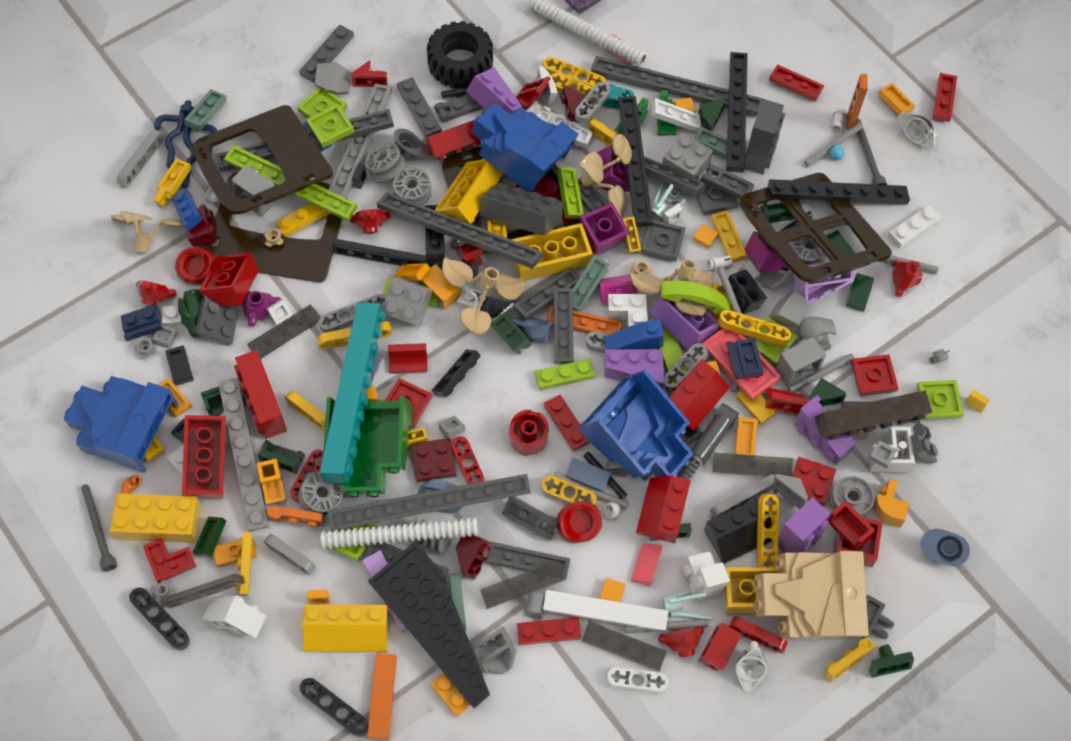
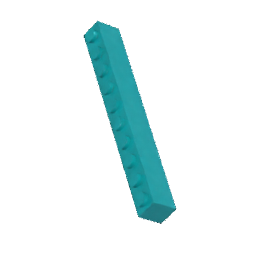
(352, 393)

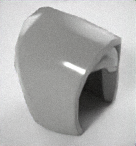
(817, 328)

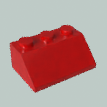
(451, 140)
(230, 279)
(699, 393)
(663, 507)

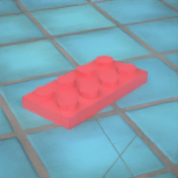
(752, 386)

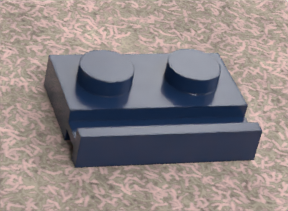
(141, 322)
(745, 359)

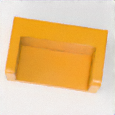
(441, 288)

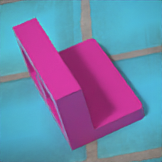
(616, 285)

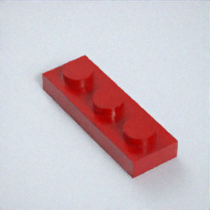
(796, 82)
(944, 97)
(566, 422)
(548, 631)

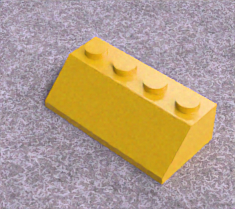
(464, 194)
(345, 628)

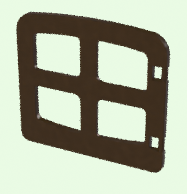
(812, 228)

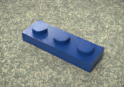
(187, 209)

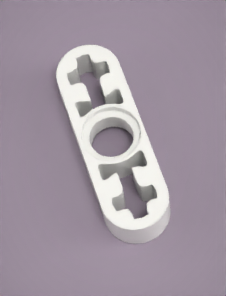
(644, 674)

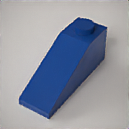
(638, 336)

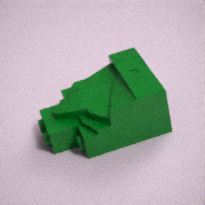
(380, 446)

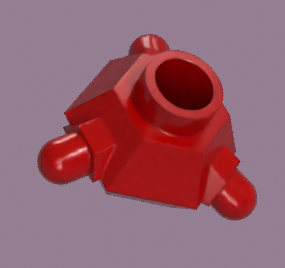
(369, 220)
(906, 275)
(153, 292)
(683, 640)

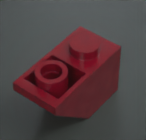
(572, 99)
(205, 231)
(471, 554)

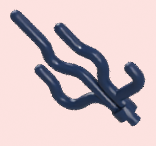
(185, 109)

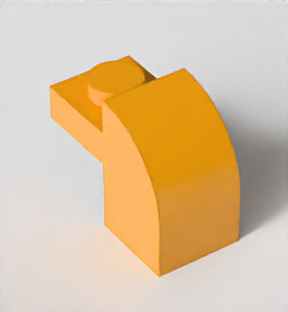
(271, 481)
(889, 509)

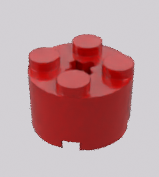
(528, 432)

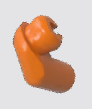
(131, 484)

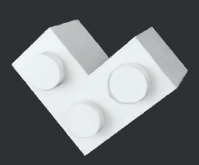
(627, 308)
(903, 460)
(705, 575)
(234, 615)

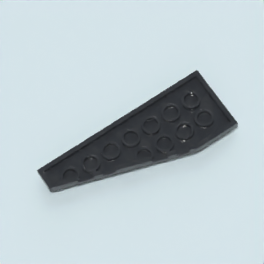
(423, 603)

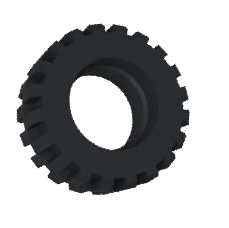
(456, 37)

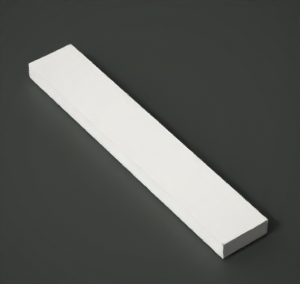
(605, 611)

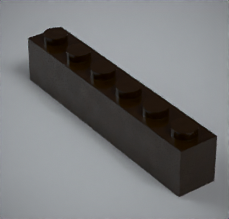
(873, 414)

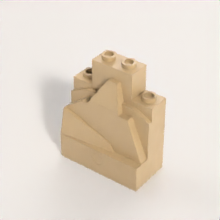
(815, 595)

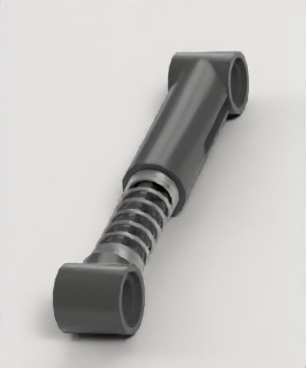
(709, 440)

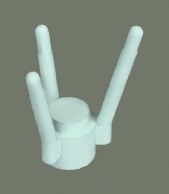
(658, 208)
(673, 604)

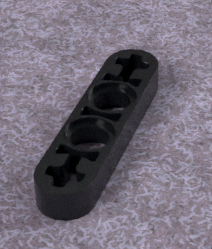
(161, 617)
(335, 705)

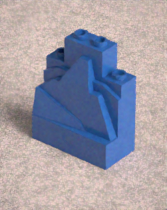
(521, 143)
(119, 419)
(639, 428)

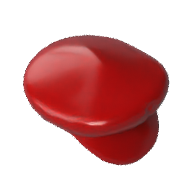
(194, 265)
(579, 522)

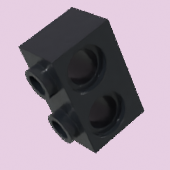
(747, 292)

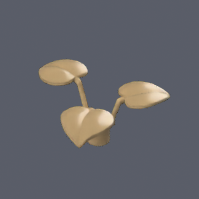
(593, 172)
(142, 239)
(650, 285)
(507, 287)

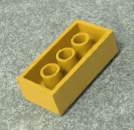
(560, 250)
(155, 517)
(739, 593)

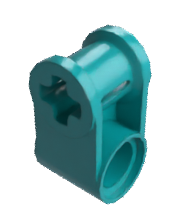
(615, 92)

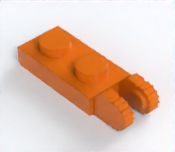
(294, 516)

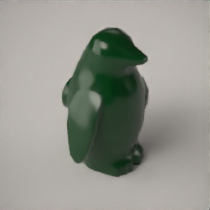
(189, 310)

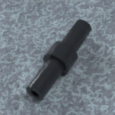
(457, 91)

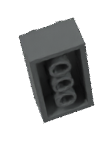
(764, 136)
(521, 209)

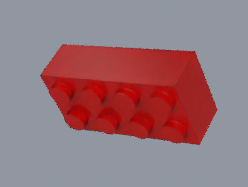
(259, 395)
(204, 456)

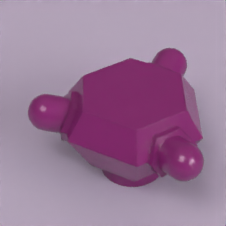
(256, 304)

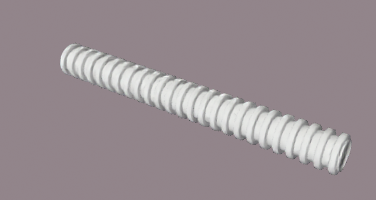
(588, 31)
(399, 533)

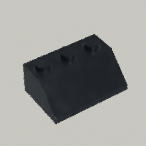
(736, 531)

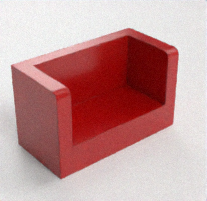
(850, 525)

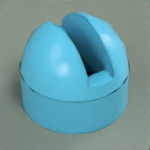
(836, 152)

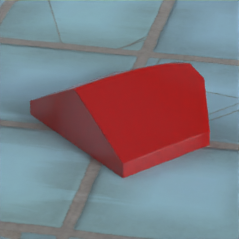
(532, 92)

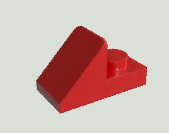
(367, 78)
(469, 254)

